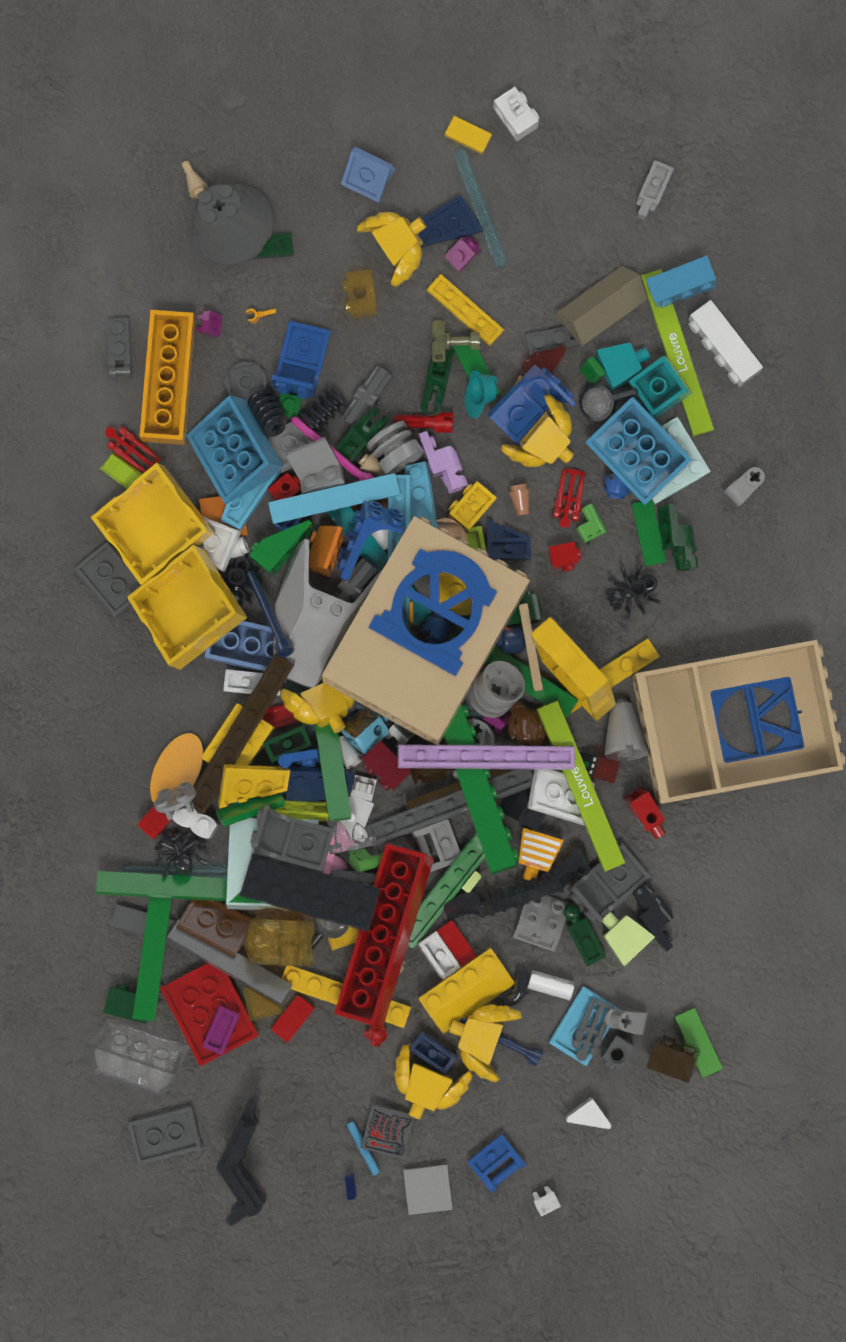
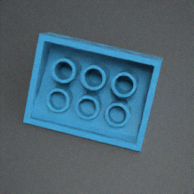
(234, 449)
(639, 450)

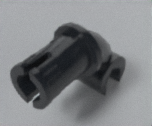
(519, 991)

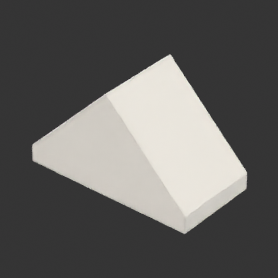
(588, 1114)

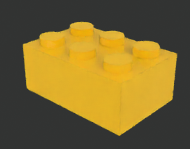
(252, 748)

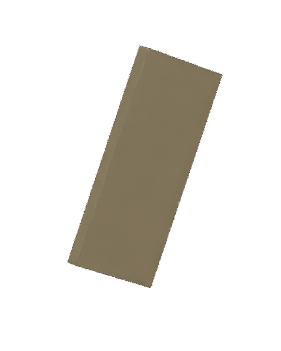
(603, 305)

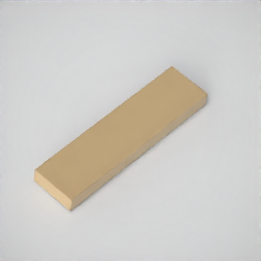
(531, 650)

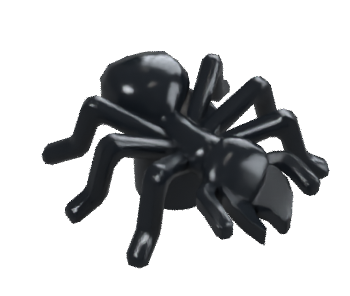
(239, 578)
(635, 589)
(179, 852)

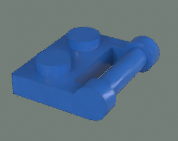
(304, 758)
(491, 1157)

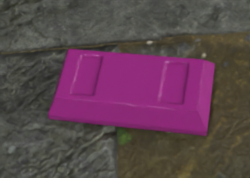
(221, 1030)

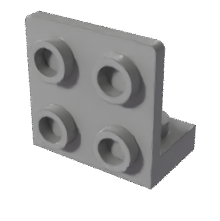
(316, 466)
(541, 922)

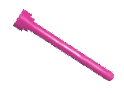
(342, 460)

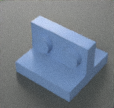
(367, 174)

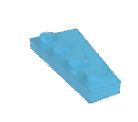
(421, 492)
(241, 509)

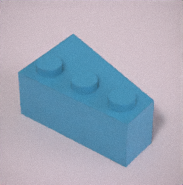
(682, 282)

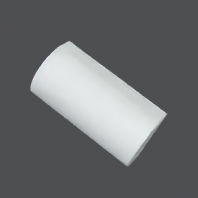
(550, 985)

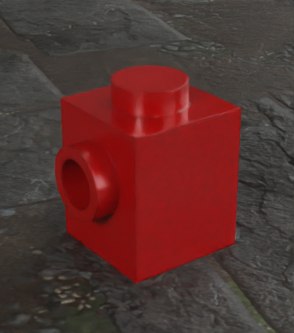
(285, 487)
(564, 556)
(154, 823)

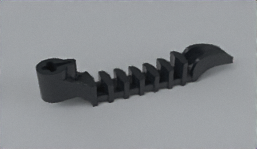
(573, 865)

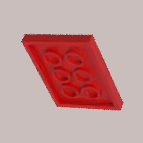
(195, 1002)

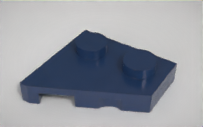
(506, 544)

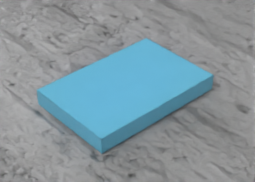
(572, 1020)

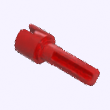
(440, 423)

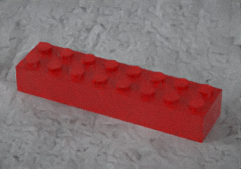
(382, 950)

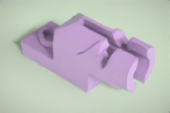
(444, 463)

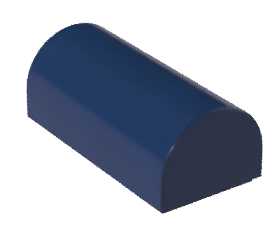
(433, 1052)

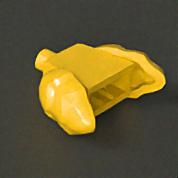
(398, 240)
(545, 440)
(318, 706)
(481, 1036)
(427, 1087)

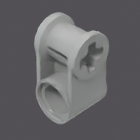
(743, 488)
(626, 1020)

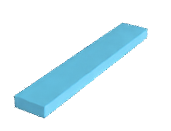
(333, 498)

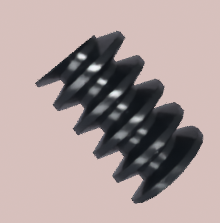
(323, 410)
(267, 412)

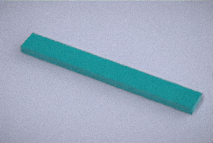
(375, 555)

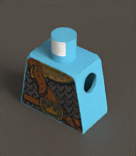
(365, 729)

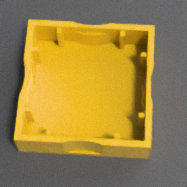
(152, 523)
(187, 607)
(573, 669)

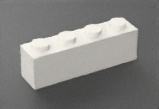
(724, 343)

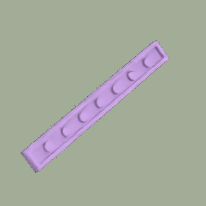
(486, 757)

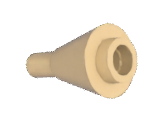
(194, 181)
(371, 464)

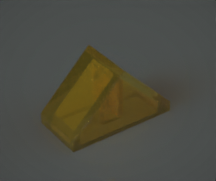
(259, 1005)

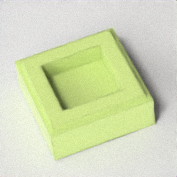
(471, 882)

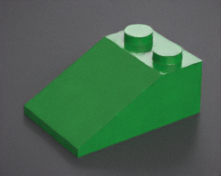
(278, 548)

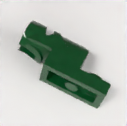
(437, 382)
(359, 435)
(677, 538)

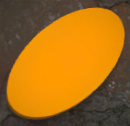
(177, 764)

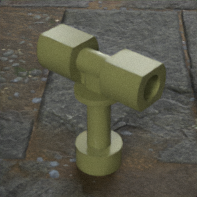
(442, 341)

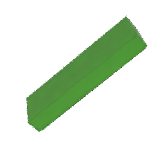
(695, 1034)

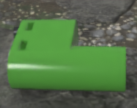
(593, 528)
(362, 861)

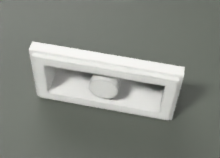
(439, 955)

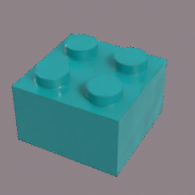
(660, 386)

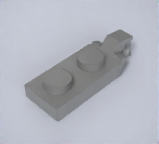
(653, 188)

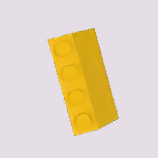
(466, 990)

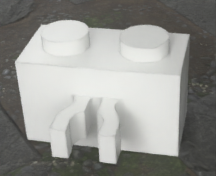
(516, 113)

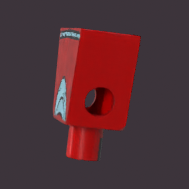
(642, 804)

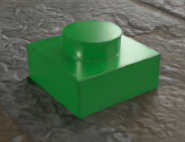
(592, 371)
(290, 405)

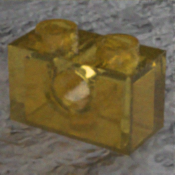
(363, 282)

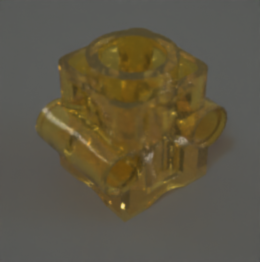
(280, 942)

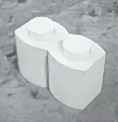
(200, 824)

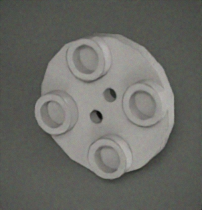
(175, 798)

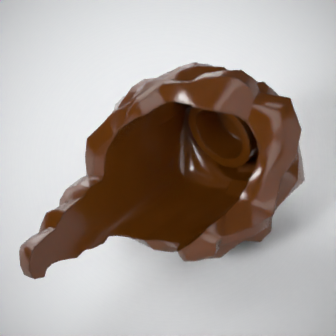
(526, 727)

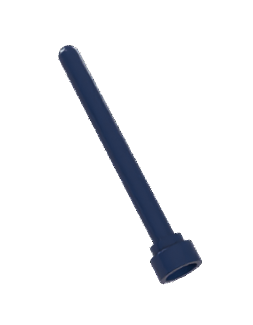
(282, 645)
(532, 1055)

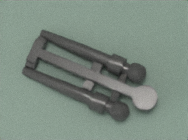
(582, 1054)

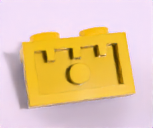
(472, 505)

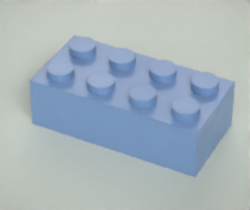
(244, 646)

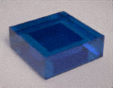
(350, 1186)

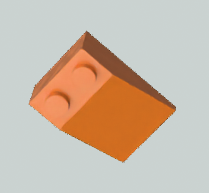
(325, 549)

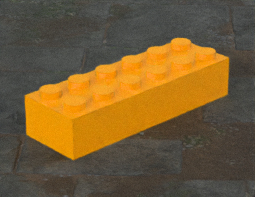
(167, 377)

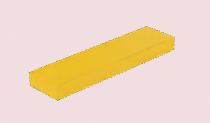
(465, 310)

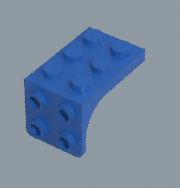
(301, 360)
(526, 402)
(368, 520)

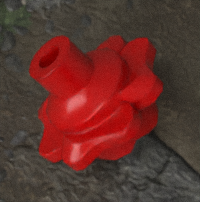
(376, 1035)

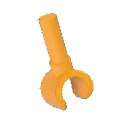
(259, 314)

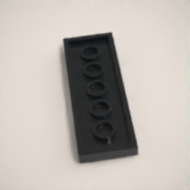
(310, 892)

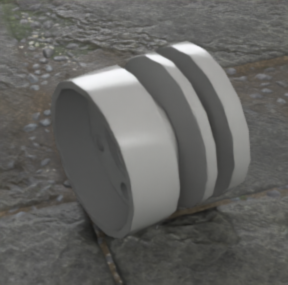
(393, 445)
(496, 689)

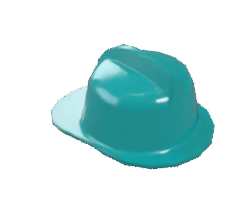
(479, 392)

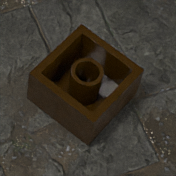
(673, 1058)

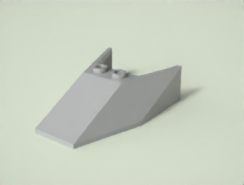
(312, 619)

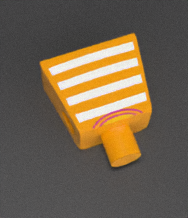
(537, 852)

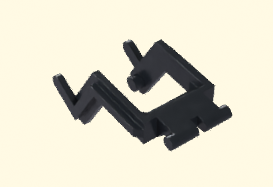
(234, 1171)

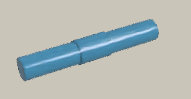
(365, 1153)

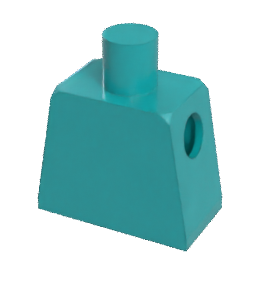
(621, 363)

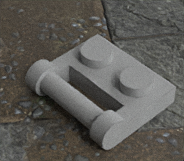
(443, 840)

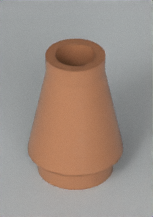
(520, 498)

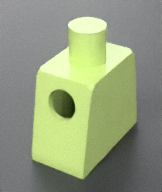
(625, 937)

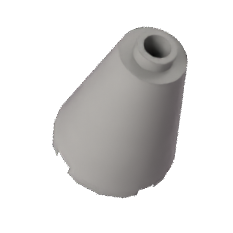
(624, 733)

